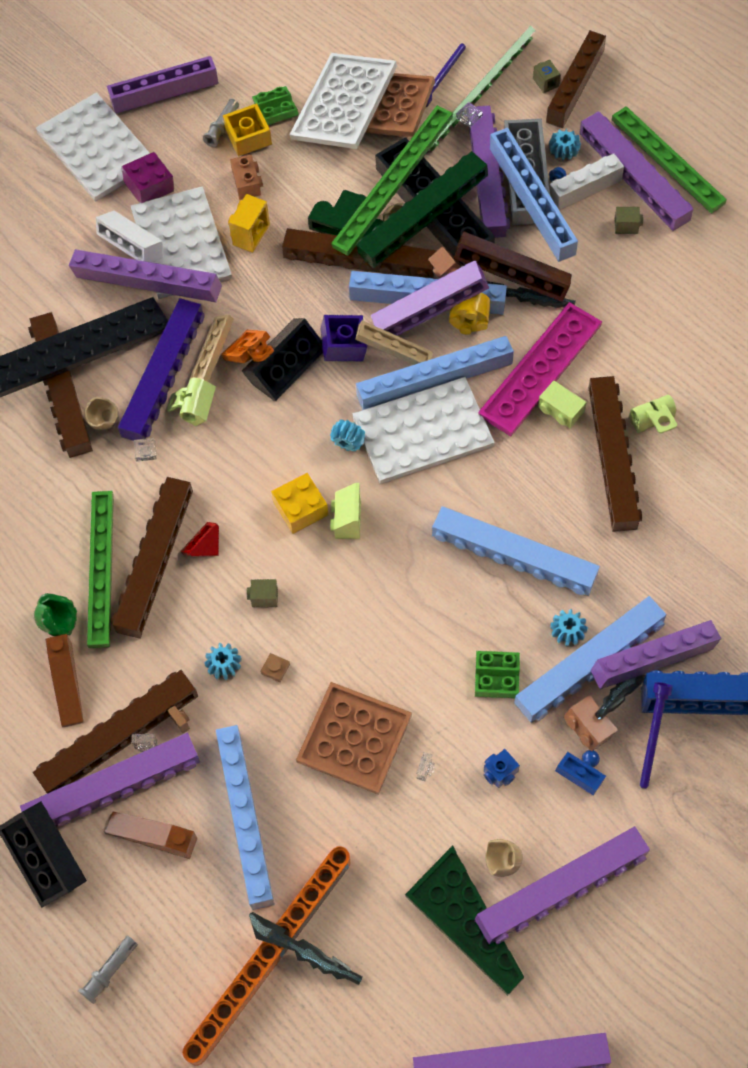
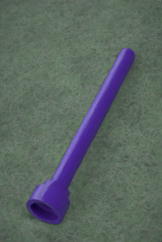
(438, 79)
(661, 691)

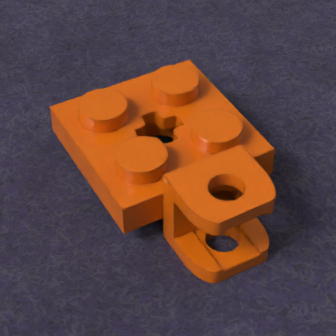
(249, 346)

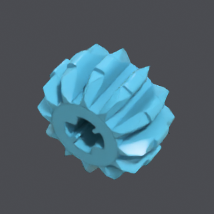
(564, 144)
(347, 435)
(577, 627)
(231, 661)

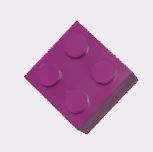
(148, 178)

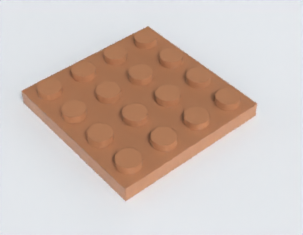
(402, 105)
(354, 738)

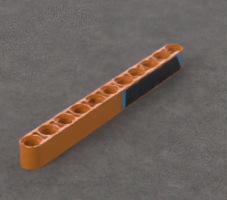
(266, 965)

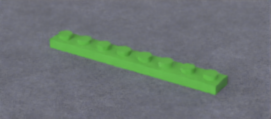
(669, 159)
(100, 570)

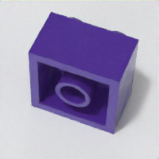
(339, 338)

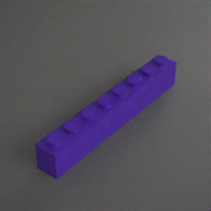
(161, 370)

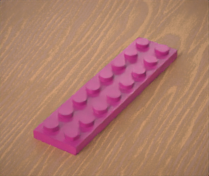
(539, 368)

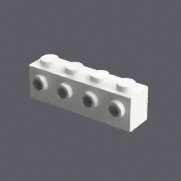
(586, 181)
(129, 237)

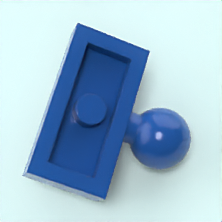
(582, 771)

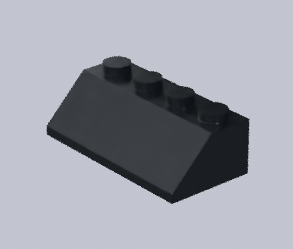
(293, 354)
(41, 854)

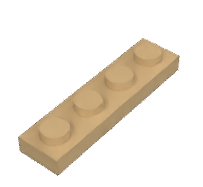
(392, 344)
(212, 347)

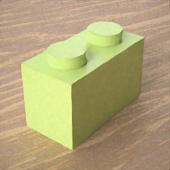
(561, 404)

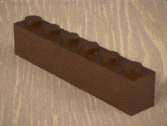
(576, 79)
(513, 266)

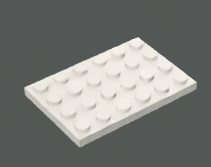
(343, 100)
(92, 144)
(186, 232)
(423, 430)

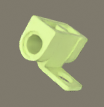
(193, 401)
(653, 414)

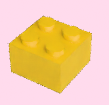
(247, 129)
(249, 223)
(300, 503)

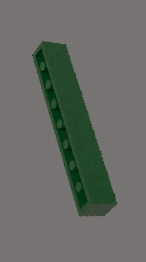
(422, 209)

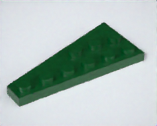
(452, 904)

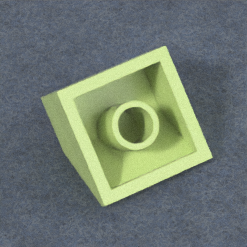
(347, 513)

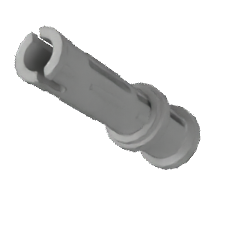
(217, 128)
(101, 978)

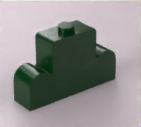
(331, 219)

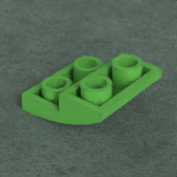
(276, 105)
(497, 674)

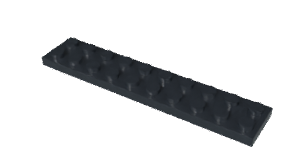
(80, 345)

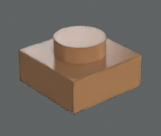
(275, 667)
(180, 719)

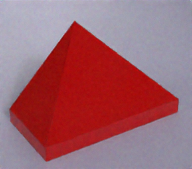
(204, 542)

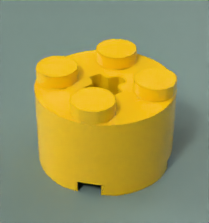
(471, 314)

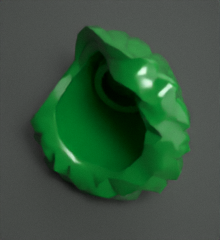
(55, 614)

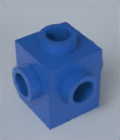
(500, 768)

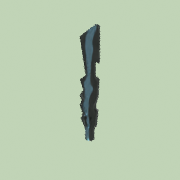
(534, 297)
(618, 694)
(305, 951)

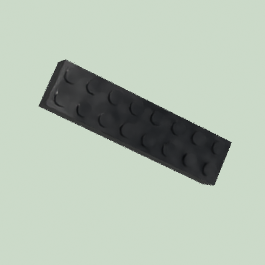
(452, 222)

